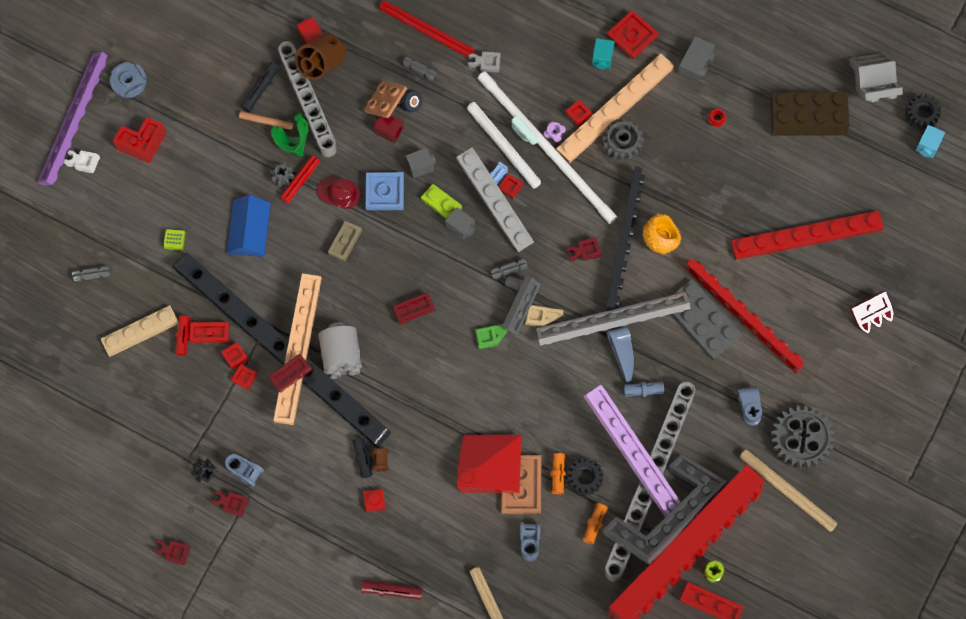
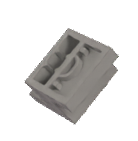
(875, 77)

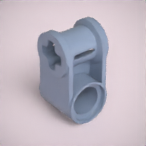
(750, 402)
(246, 472)
(530, 538)

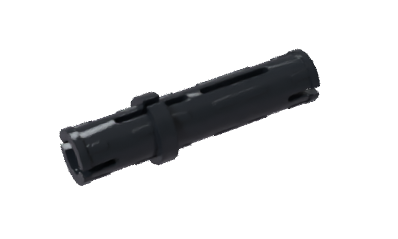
(264, 81)

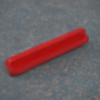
(299, 179)

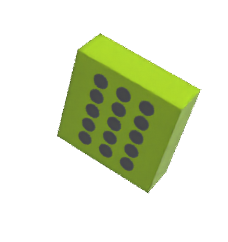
(174, 239)

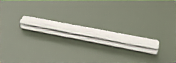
(504, 145)

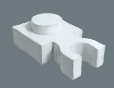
(83, 162)

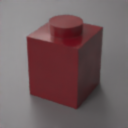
(388, 128)

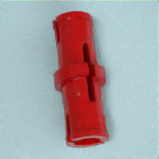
(182, 335)

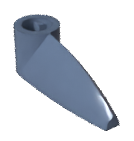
(622, 348)

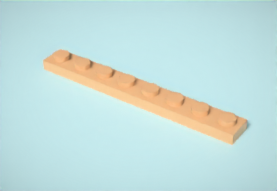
(615, 108)
(298, 344)

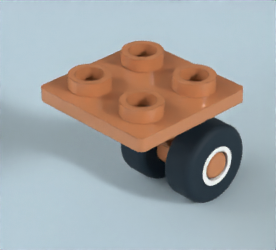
(390, 96)

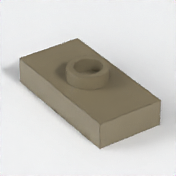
(345, 241)

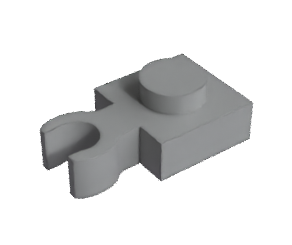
(489, 61)

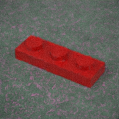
(710, 603)

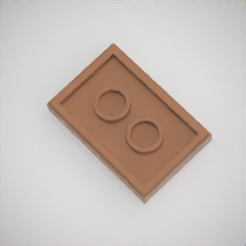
(529, 498)

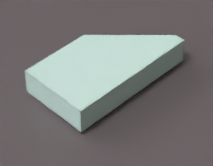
(523, 131)

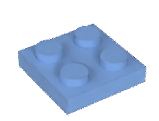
(385, 191)

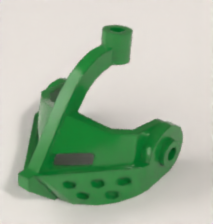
(284, 142)

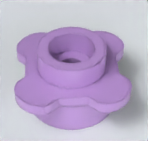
(551, 127)

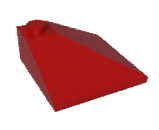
(490, 464)

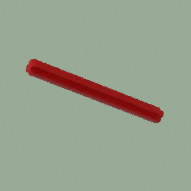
(426, 29)

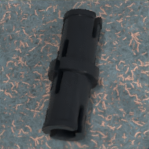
(362, 457)

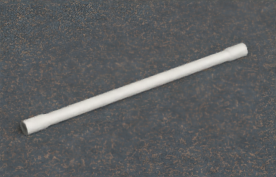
(602, 208)

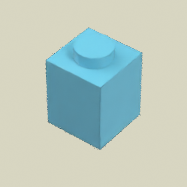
(930, 141)

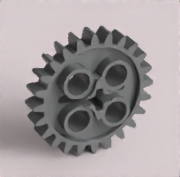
(820, 439)

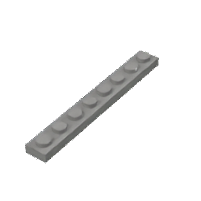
(613, 318)

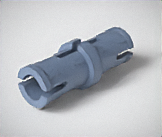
(643, 389)

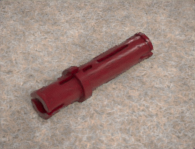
(391, 590)

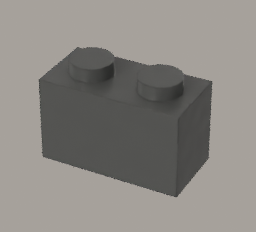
(696, 59)

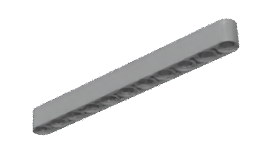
(658, 453)

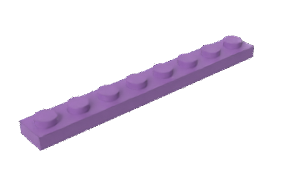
(71, 121)

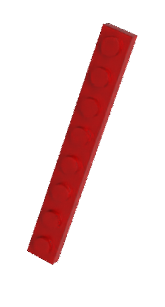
(807, 235)
(740, 311)

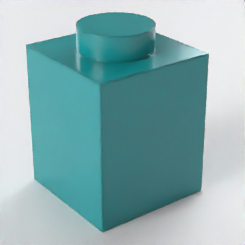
(603, 54)

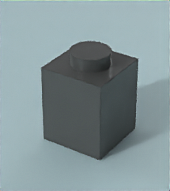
(420, 162)
(460, 224)

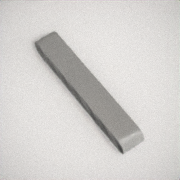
(310, 106)

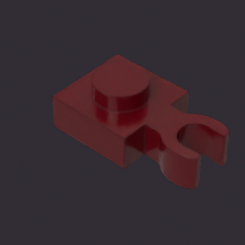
(586, 249)
(233, 504)
(175, 552)

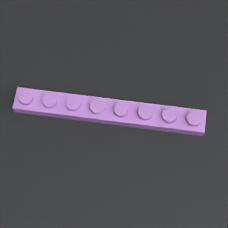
(632, 450)

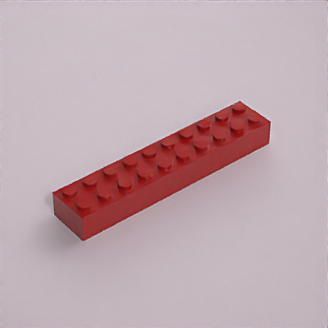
(688, 545)

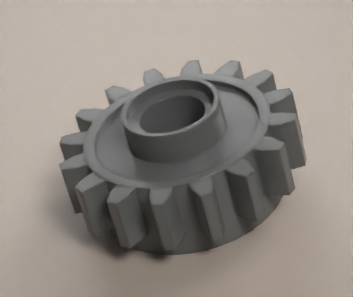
(620, 148)

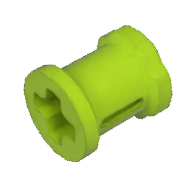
(708, 571)

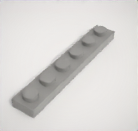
(494, 200)

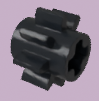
(203, 470)

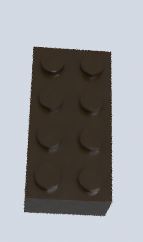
(809, 113)

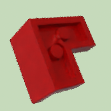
(141, 143)

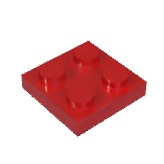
(632, 34)

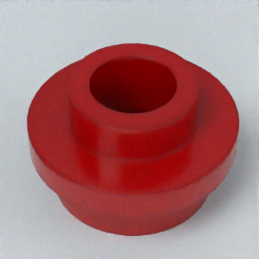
(717, 113)

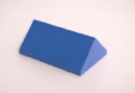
(248, 226)

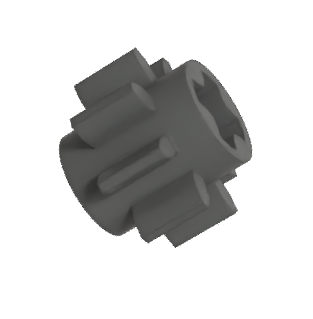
(287, 172)

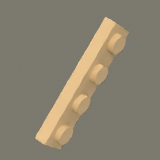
(139, 331)

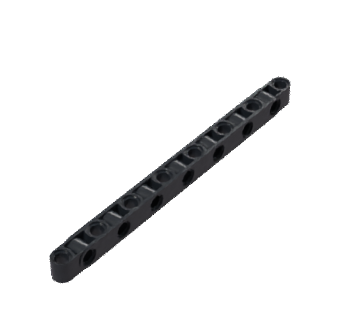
(269, 339)

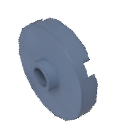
(125, 72)

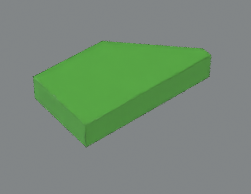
(490, 336)

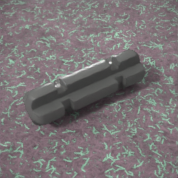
(419, 68)
(509, 268)
(91, 273)

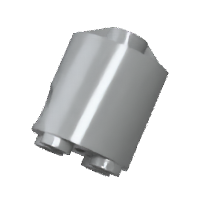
(340, 350)

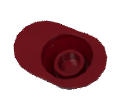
(339, 192)

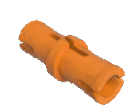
(558, 473)
(594, 523)

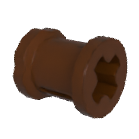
(380, 460)

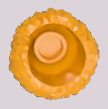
(661, 234)

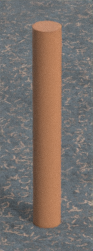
(266, 120)

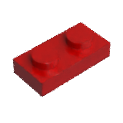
(209, 332)

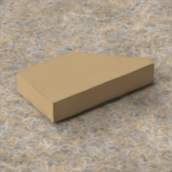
(542, 316)

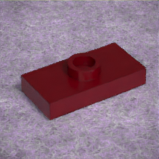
(413, 308)
(290, 373)

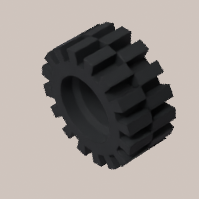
(927, 103)
(579, 466)

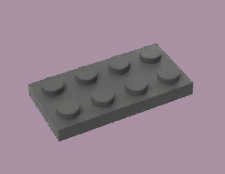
(706, 322)

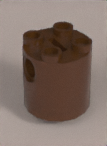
(320, 56)

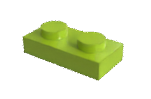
(440, 201)

